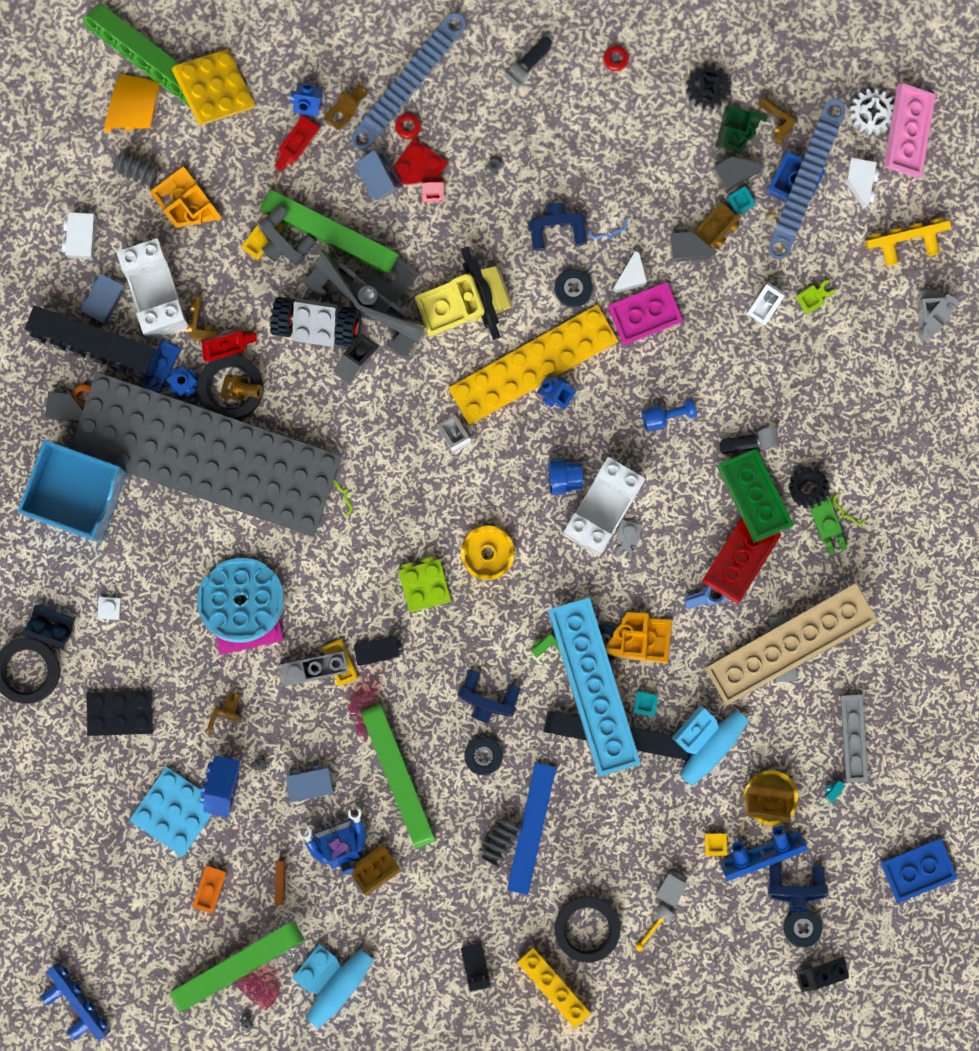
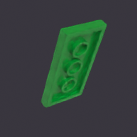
(755, 495)

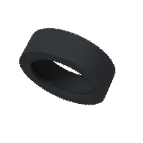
(215, 366)
(50, 682)
(593, 955)

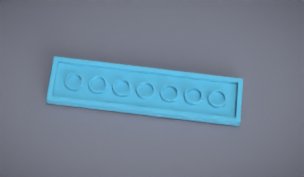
(593, 687)

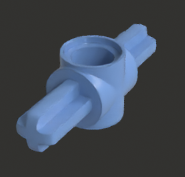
(702, 598)

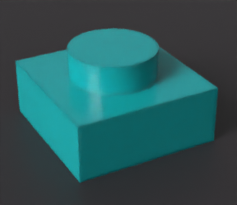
(741, 201)
(645, 704)
(833, 790)

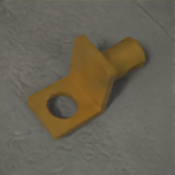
(347, 106)
(240, 388)
(227, 712)

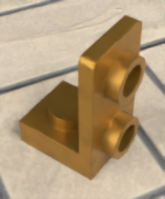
(787, 118)
(205, 332)

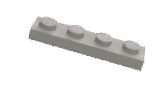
(854, 738)

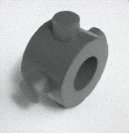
(493, 165)
(260, 765)
(246, 1023)

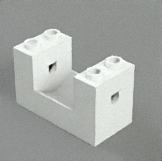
(153, 289)
(603, 506)

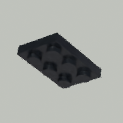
(119, 713)

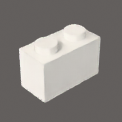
(80, 235)

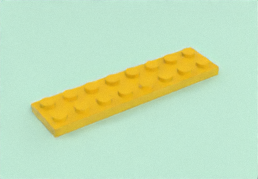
(530, 364)

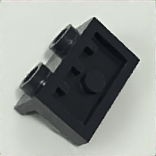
(49, 627)

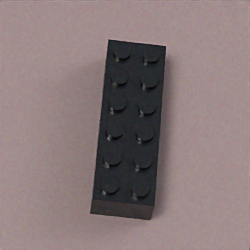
(92, 341)

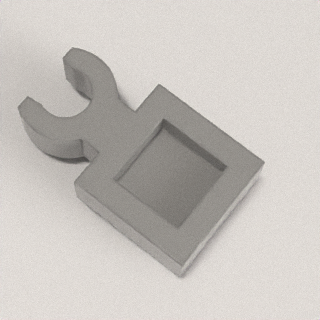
(628, 535)

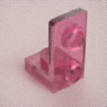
(364, 700)

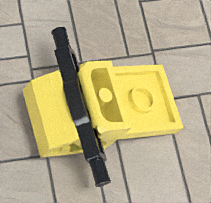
(466, 299)

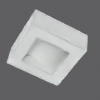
(109, 608)

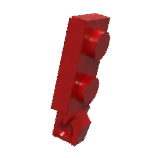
(296, 143)
(226, 344)

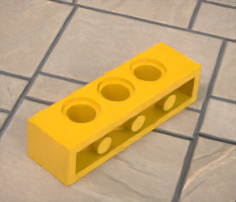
(553, 987)

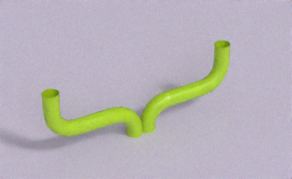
(345, 496)
(842, 512)

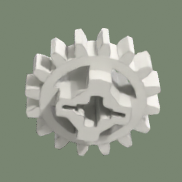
(864, 111)

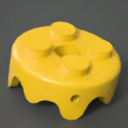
(496, 540)
(773, 778)

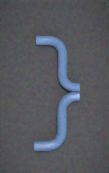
(612, 234)

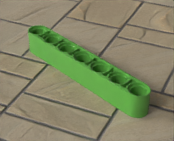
(134, 48)
(331, 233)
(397, 775)
(237, 966)

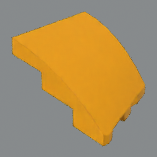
(132, 103)
(190, 203)
(641, 638)

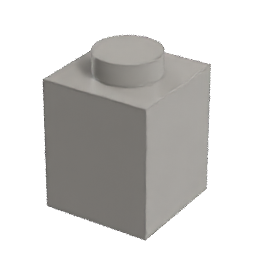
(671, 888)

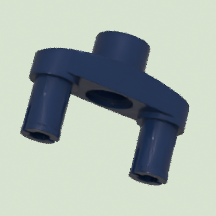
(557, 216)
(483, 706)
(797, 895)

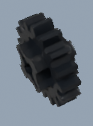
(703, 79)

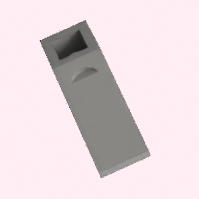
(312, 669)

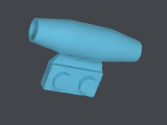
(707, 741)
(332, 982)

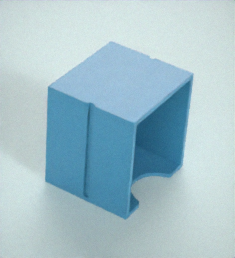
(72, 492)

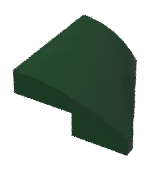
(735, 134)

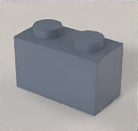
(378, 174)
(102, 299)
(309, 784)

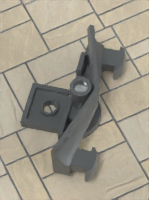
(373, 297)

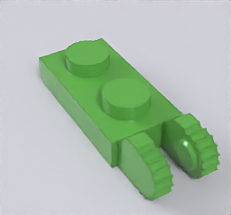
(828, 524)

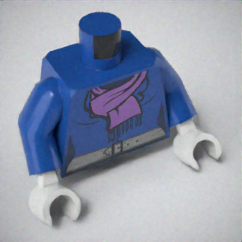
(338, 844)

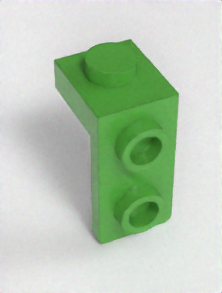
(542, 645)

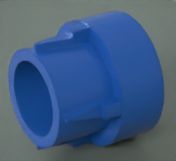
(564, 476)

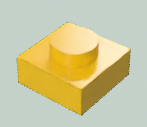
(715, 844)

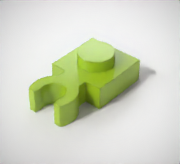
(813, 298)

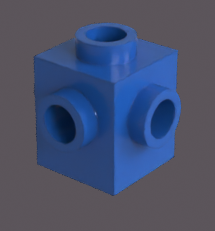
(307, 99)
(186, 389)
(556, 391)

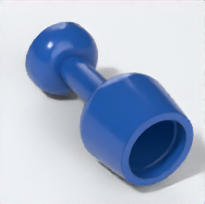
(656, 418)

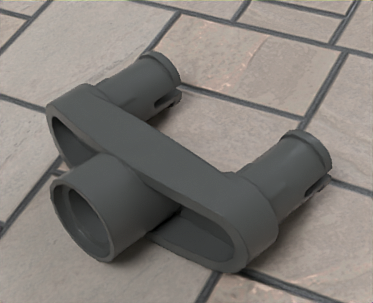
(277, 244)

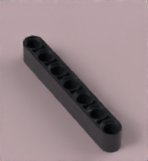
(644, 740)

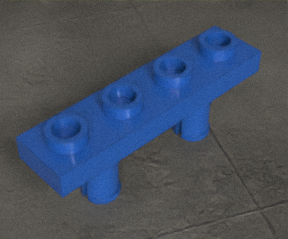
(748, 861)
(83, 1007)

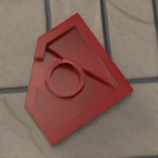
(418, 163)

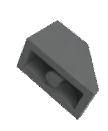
(734, 171)
(688, 247)
(355, 359)
(62, 407)

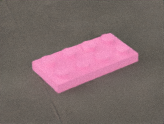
(909, 130)

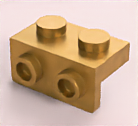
(717, 225)
(769, 802)
(374, 869)

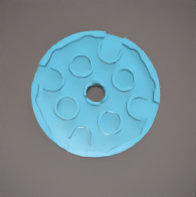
(225, 584)

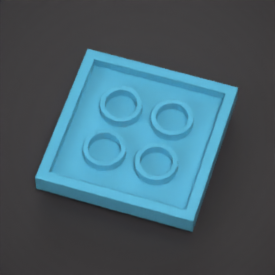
(172, 812)

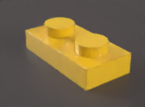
(256, 241)

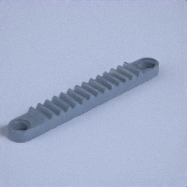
(408, 81)
(806, 179)

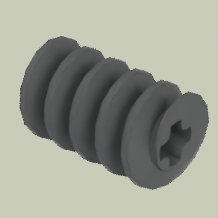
(136, 168)
(498, 842)

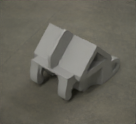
(934, 312)

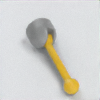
(663, 915)

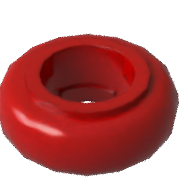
(616, 67)
(408, 135)

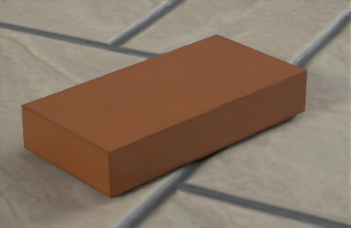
(280, 883)

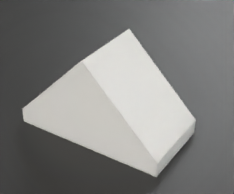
(632, 276)
(766, 303)
(454, 434)

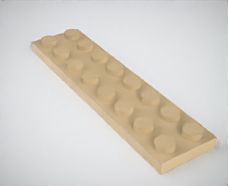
(791, 644)

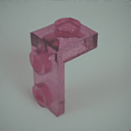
(257, 990)

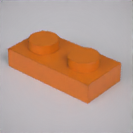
(209, 889)

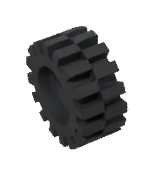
(809, 476)

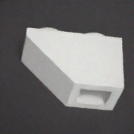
(860, 180)

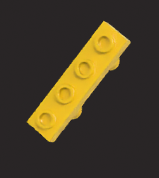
(889, 241)

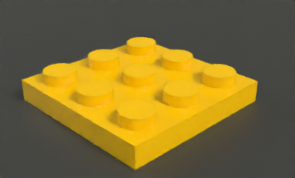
(213, 87)

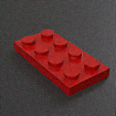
(738, 563)

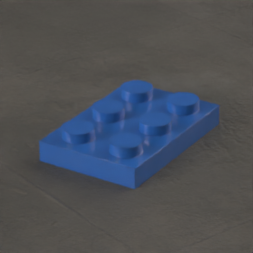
(918, 870)

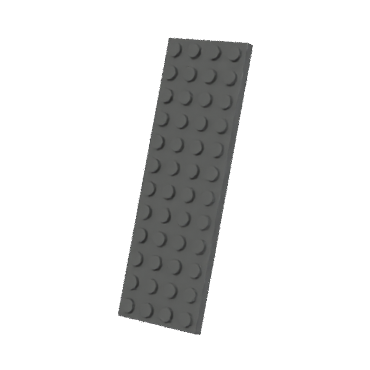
(206, 454)

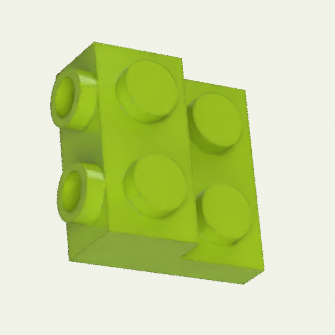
(424, 584)

